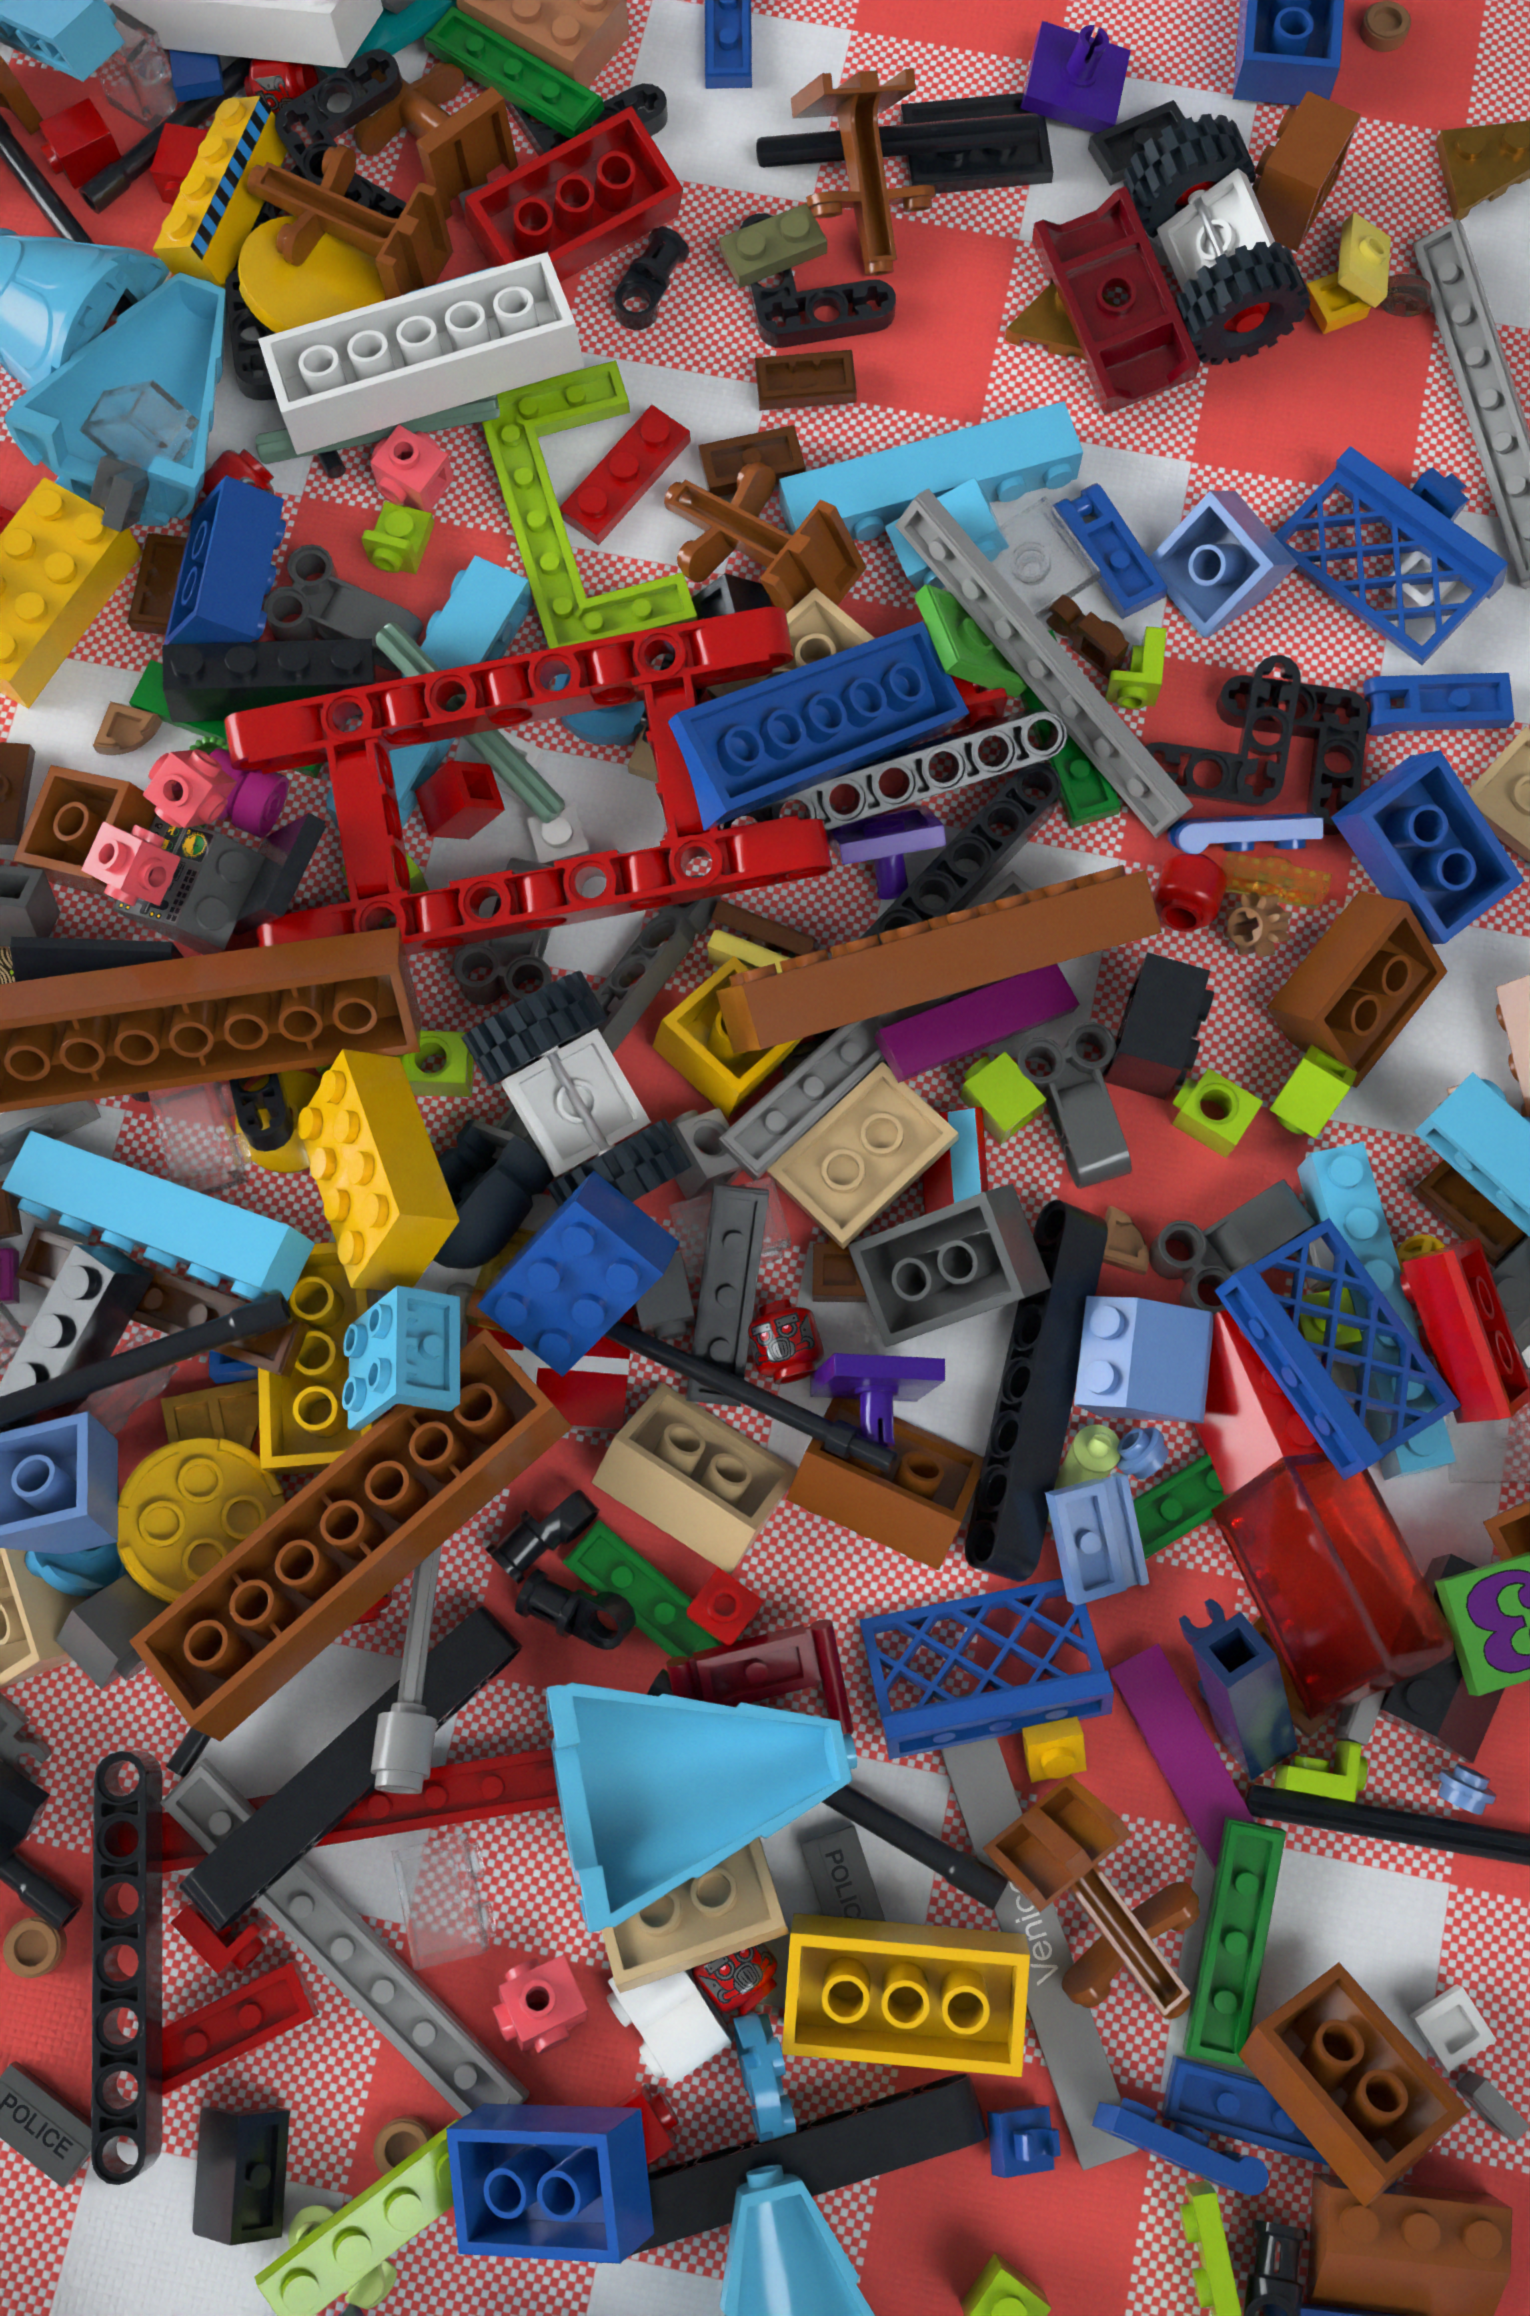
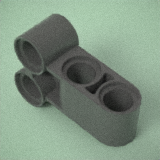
(332, 607)
(509, 957)
(1081, 1104)
(1230, 1243)

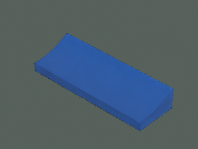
(815, 723)

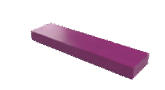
(975, 1021)
(1179, 1746)

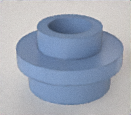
(1142, 1452)
(1466, 1789)

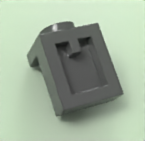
(120, 491)

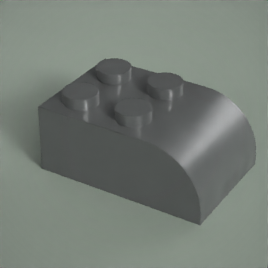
(949, 1265)

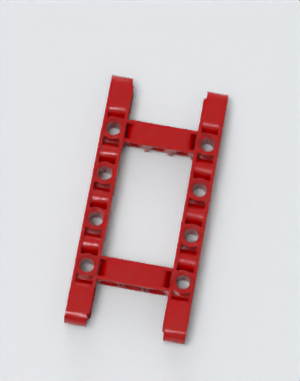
(513, 694)

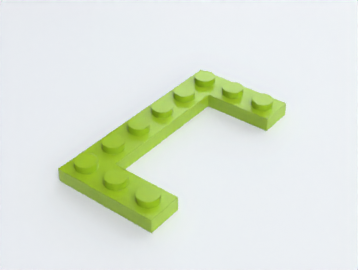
(536, 519)

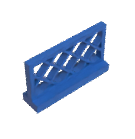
(1423, 531)
(1306, 1379)
(993, 1712)

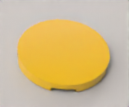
(288, 296)
(190, 1511)

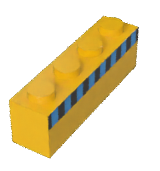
(214, 203)

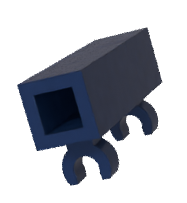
(1242, 1690)

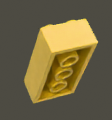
(53, 584)
(376, 1171)
(304, 1414)
(906, 1994)

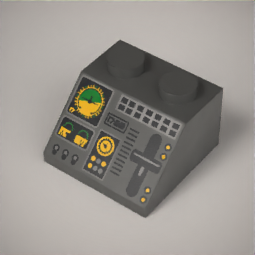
(204, 889)

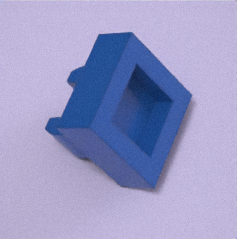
(1442, 492)
(1022, 2140)

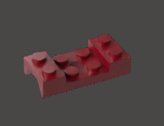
(1130, 347)

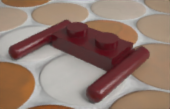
(766, 1668)

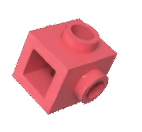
(411, 469)
(202, 783)
(131, 864)
(545, 1983)

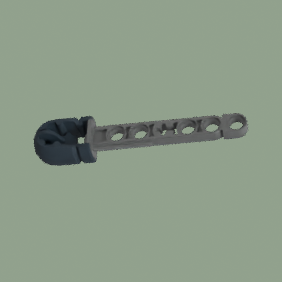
(500, 1166)

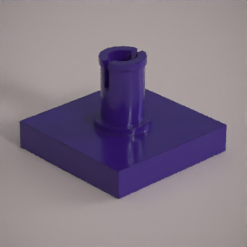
(1076, 77)
(885, 841)
(877, 1383)

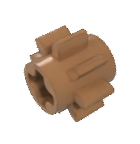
(1244, 929)

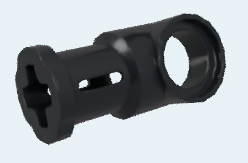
(656, 262)
(530, 1539)
(575, 1611)
(1271, 2287)

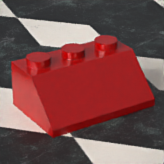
(1467, 1331)
(1246, 1411)

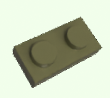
(773, 245)

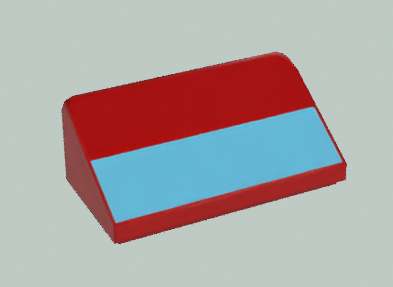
(963, 1167)

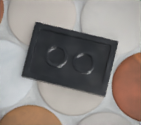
(977, 167)
(285, 862)

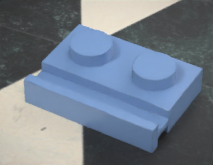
(1097, 1538)

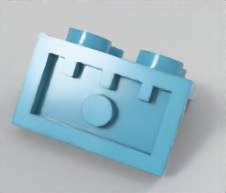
(403, 1355)

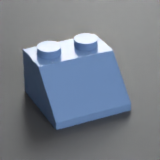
(1220, 562)
(1144, 1360)
(59, 1486)

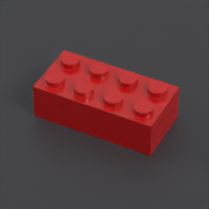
(577, 199)

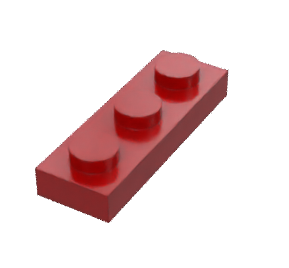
(625, 474)
(234, 2025)

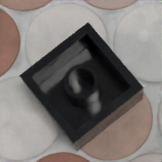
(1159, 1026)

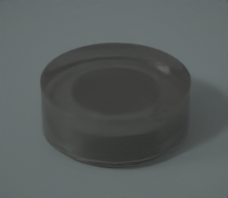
(1407, 295)

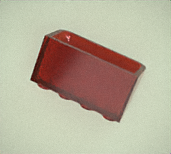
(1332, 1581)

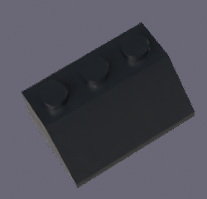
(63, 956)
(1437, 1700)

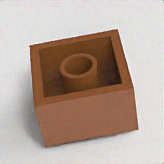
(1303, 166)
(69, 819)

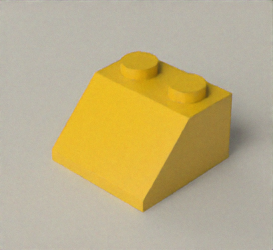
(699, 1047)

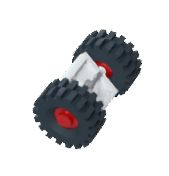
(1231, 272)
(574, 1091)

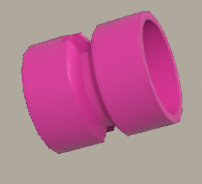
(254, 799)

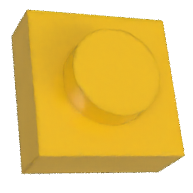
(1334, 305)
(1054, 1749)

